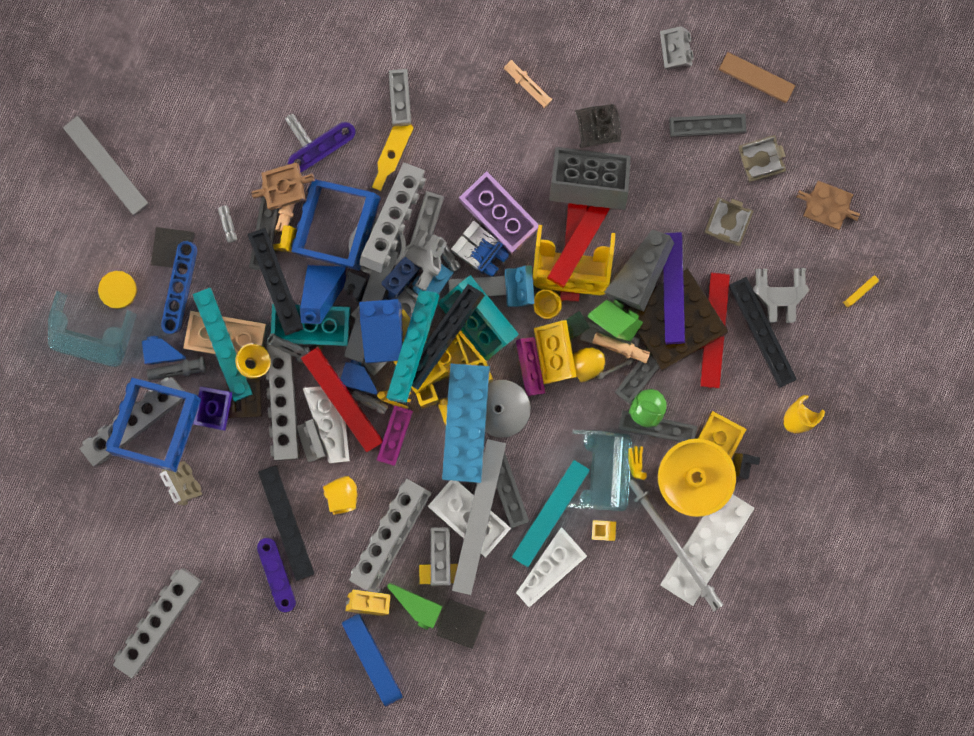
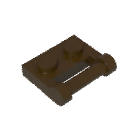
(250, 405)

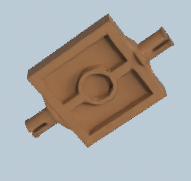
(283, 186)
(828, 205)

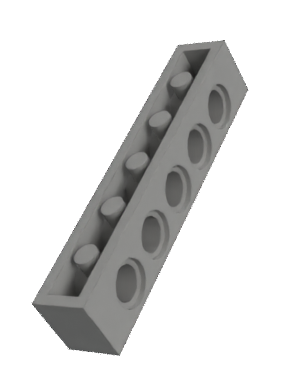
(407, 176)
(90, 445)
(291, 450)
(390, 546)
(132, 666)

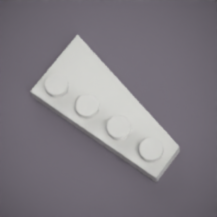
(329, 425)
(552, 566)

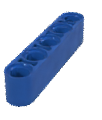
(173, 295)
(372, 660)

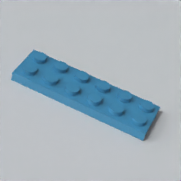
(465, 422)

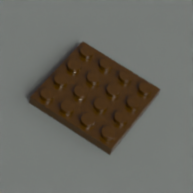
(701, 324)

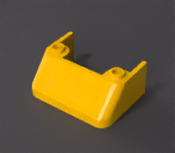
(590, 275)

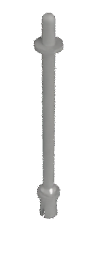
(706, 590)

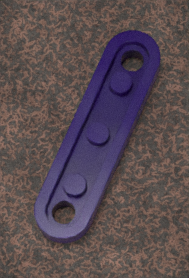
(323, 146)
(276, 575)

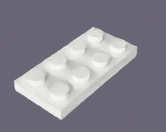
(454, 507)

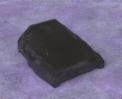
(599, 125)

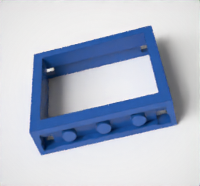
(362, 233)
(180, 435)

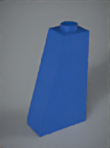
(320, 291)

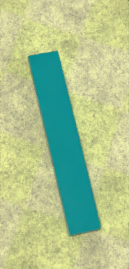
(550, 513)

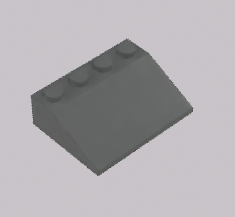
(590, 178)

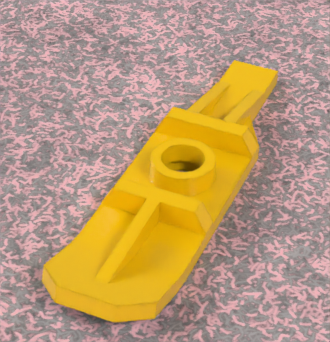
(395, 143)

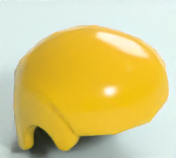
(547, 304)

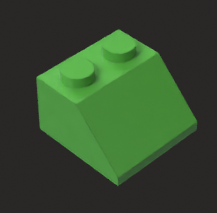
(616, 319)

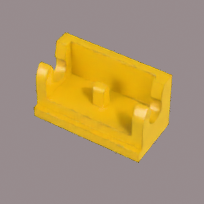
(368, 603)

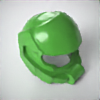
(648, 408)

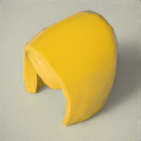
(588, 363)
(801, 419)
(341, 495)

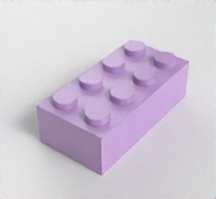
(499, 213)

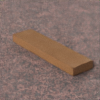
(757, 77)

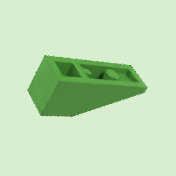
(418, 607)

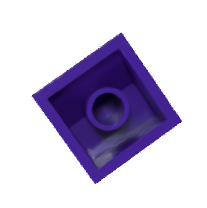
(213, 408)

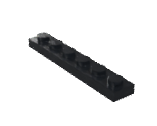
(275, 281)
(446, 332)
(762, 332)
(286, 522)

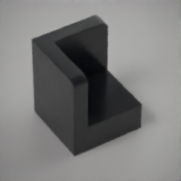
(743, 463)

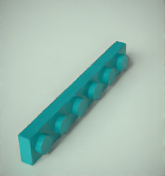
(221, 343)
(413, 346)

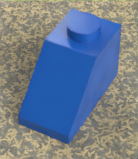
(159, 351)
(357, 378)

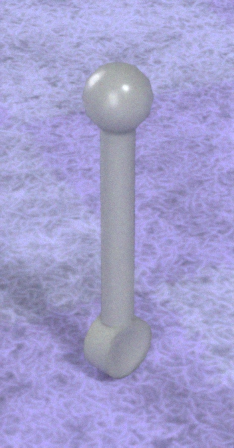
(627, 362)

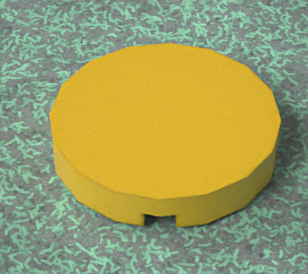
(117, 289)

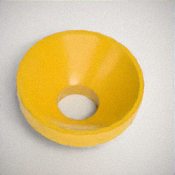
(258, 355)

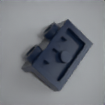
(400, 278)

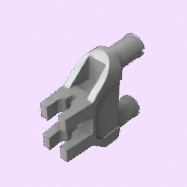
(426, 254)
(781, 296)

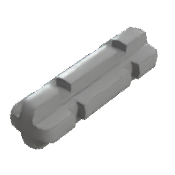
(298, 130)
(227, 224)
(450, 258)
(369, 401)

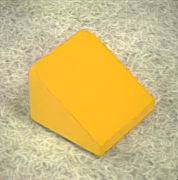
(604, 530)

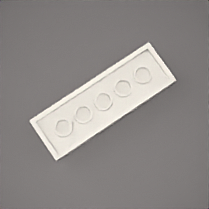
(707, 548)

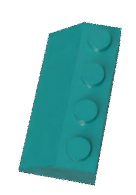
(486, 326)
(331, 331)

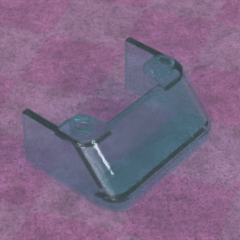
(106, 351)
(609, 471)

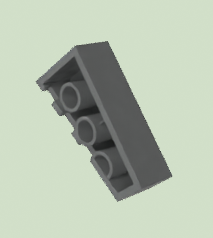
(641, 272)

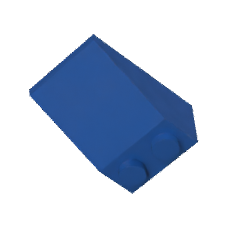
(381, 330)

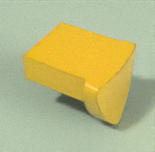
(287, 237)

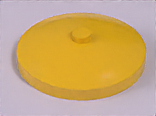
(696, 477)

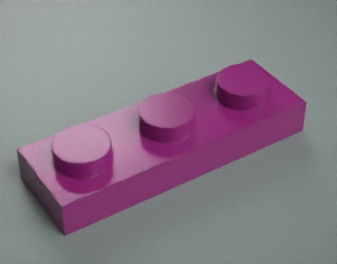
(530, 366)
(394, 435)

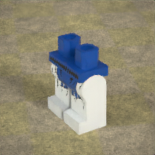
(487, 249)

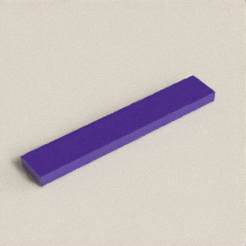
(674, 293)

